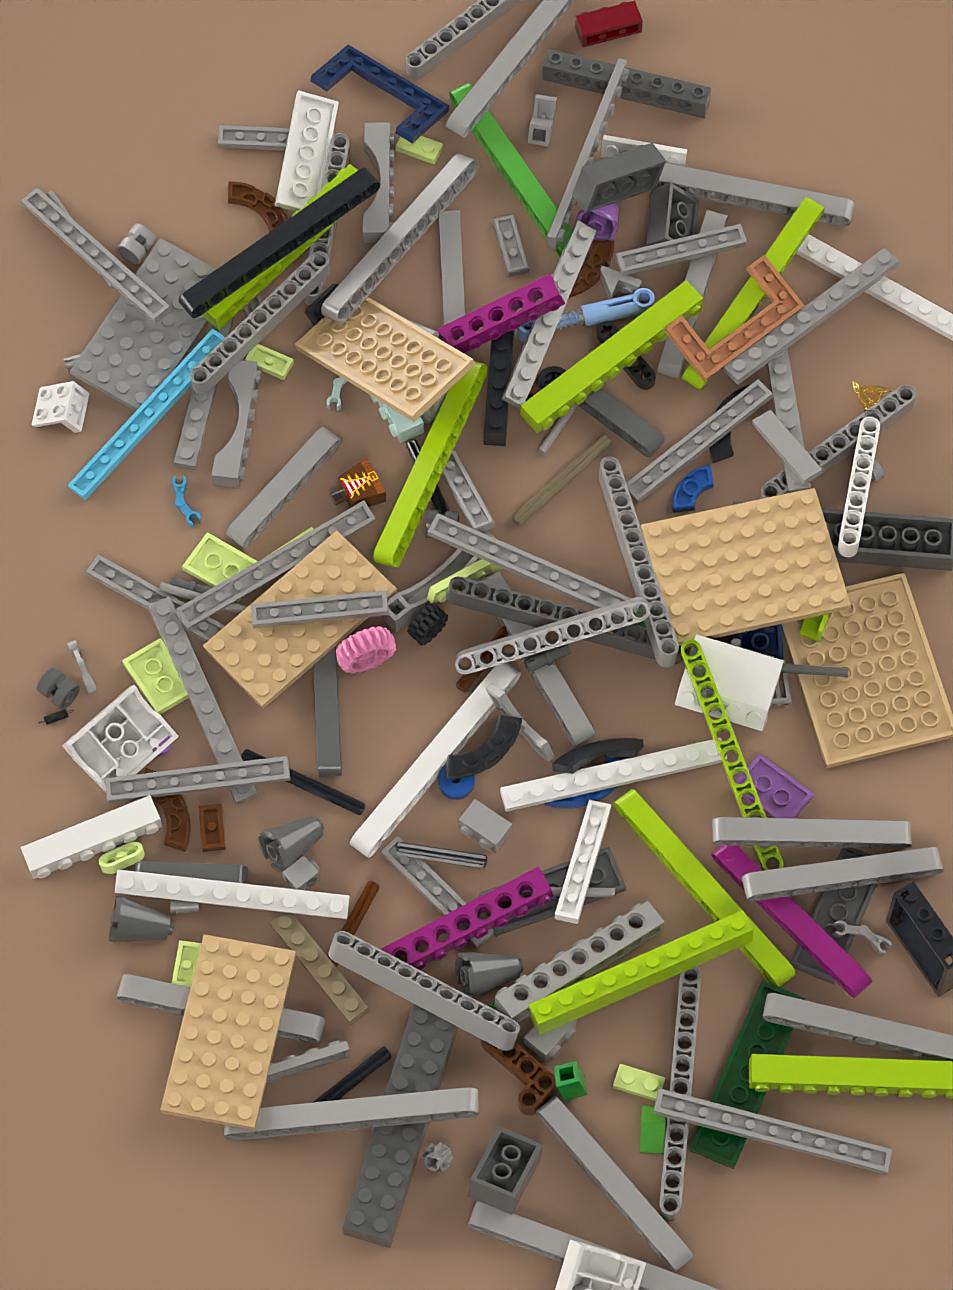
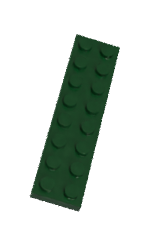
(733, 1089)

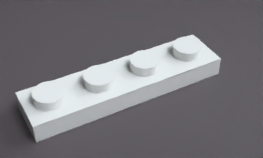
(614, 145)

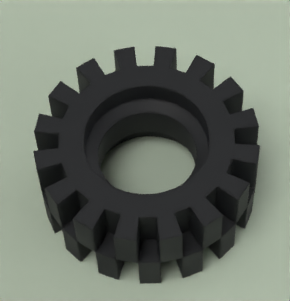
(427, 624)

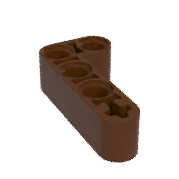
(530, 1079)

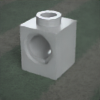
(302, 874)

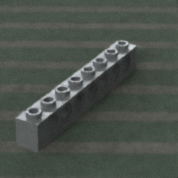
(639, 86)

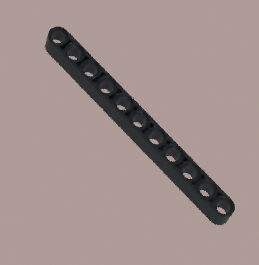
(279, 243)

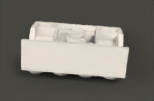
(742, 679)
(120, 738)
(598, 1269)

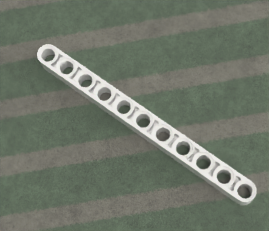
(431, 761)

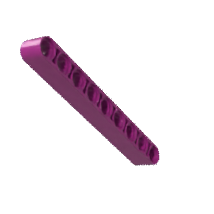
(798, 925)

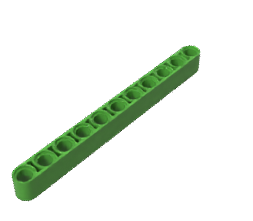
(514, 170)

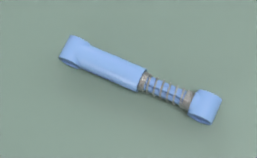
(601, 311)

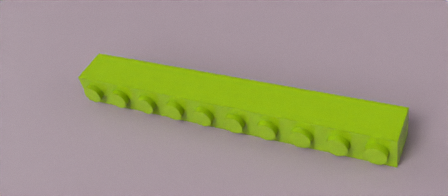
(233, 304)
(610, 358)
(640, 972)
(851, 1075)

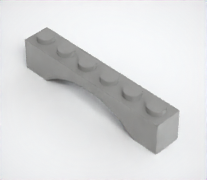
(377, 146)
(228, 463)
(408, 603)

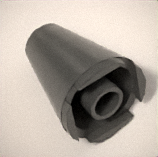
(290, 841)
(138, 923)
(486, 971)

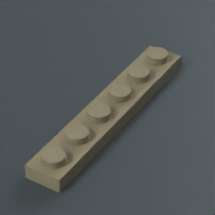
(320, 967)

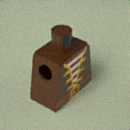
(358, 485)

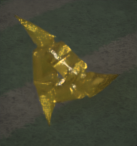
(876, 391)

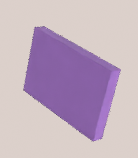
(777, 791)

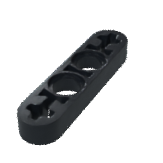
(633, 372)

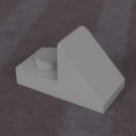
(614, 282)

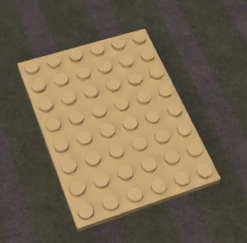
(746, 566)
(892, 681)

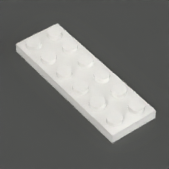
(306, 150)

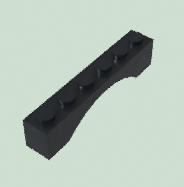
(498, 377)

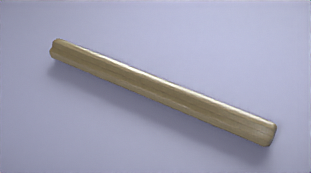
(561, 480)

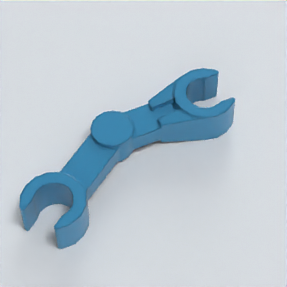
(180, 502)

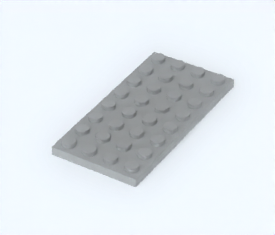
(129, 351)

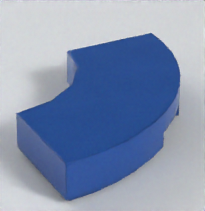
(691, 487)

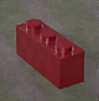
(608, 23)

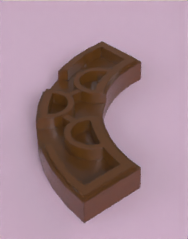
(258, 201)
(589, 274)
(177, 819)

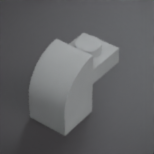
(543, 120)

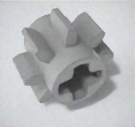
(437, 1157)

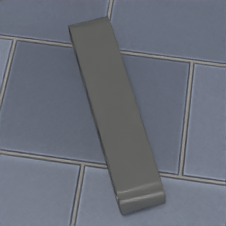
(623, 422)
(217, 872)

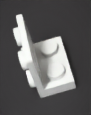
(61, 404)

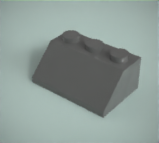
(671, 214)

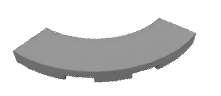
(536, 742)

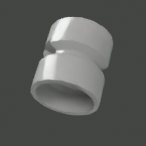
(136, 244)

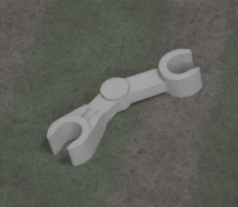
(88, 681)
(863, 931)

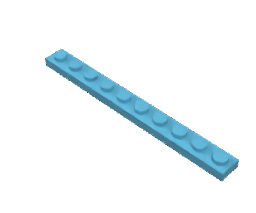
(142, 420)

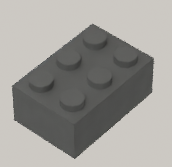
(504, 1170)

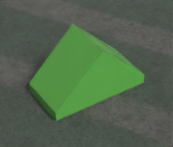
(652, 1131)

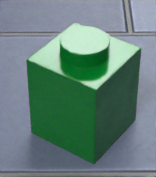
(570, 1080)

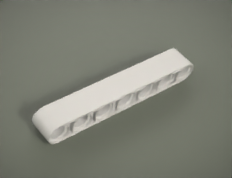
(855, 494)

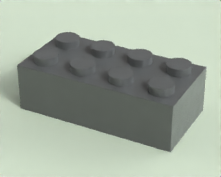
(619, 177)

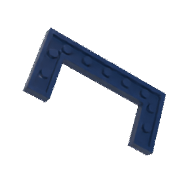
(427, 107)

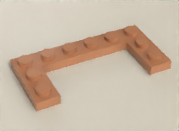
(709, 361)

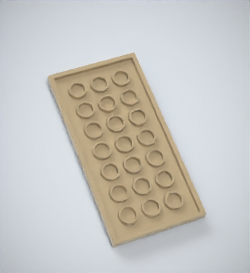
(387, 357)
(274, 657)
(228, 1032)

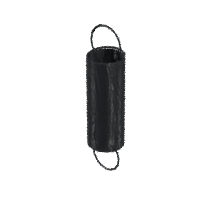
(56, 716)

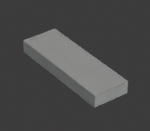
(510, 245)

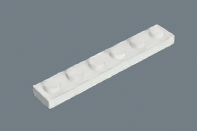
(583, 862)

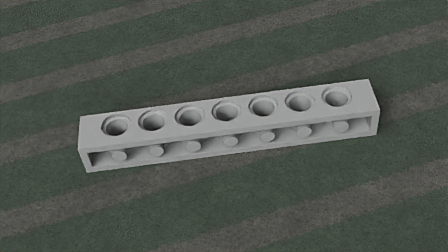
(593, 962)

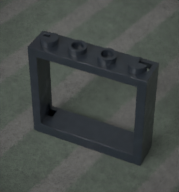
(923, 936)

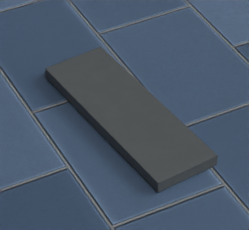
(604, 876)
(836, 905)

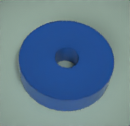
(452, 790)

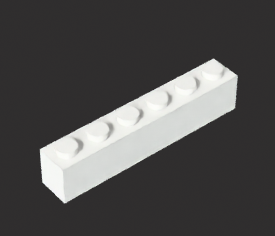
(91, 837)

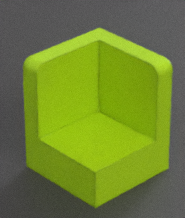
(814, 627)

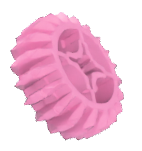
(365, 650)

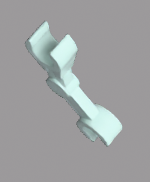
(337, 385)

